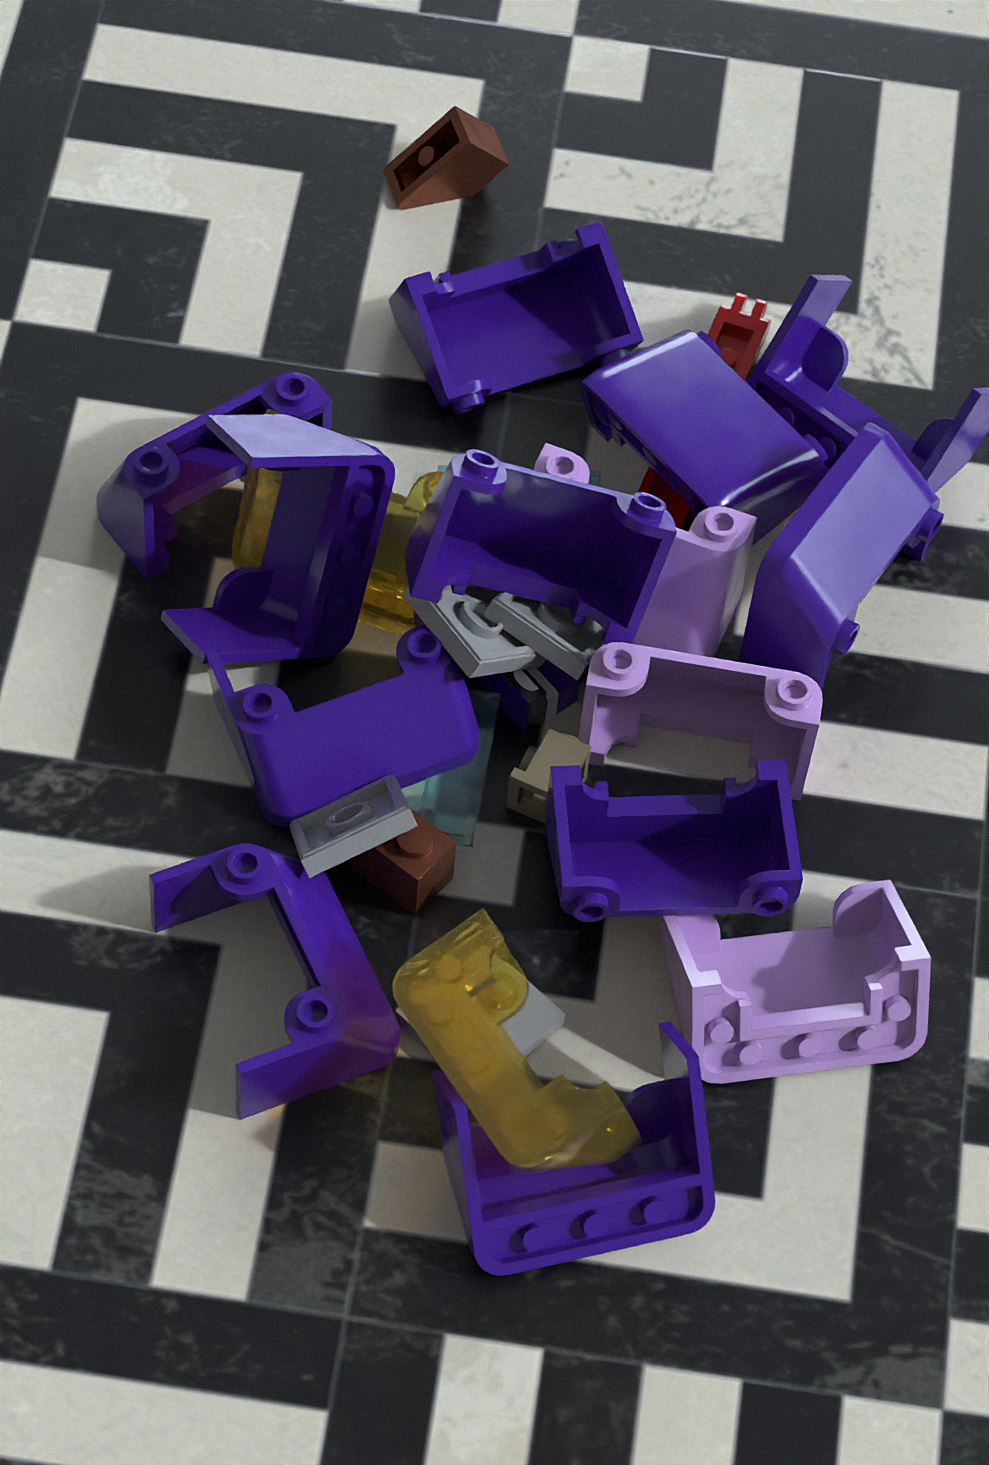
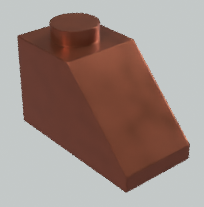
(446, 162)
(409, 866)

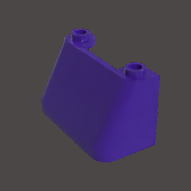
(517, 319)
(704, 430)
(188, 465)
(541, 542)
(674, 850)

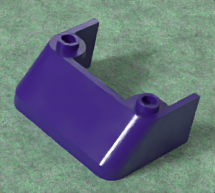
(801, 380)
(316, 549)
(835, 554)
(319, 754)
(333, 1028)
(575, 1213)

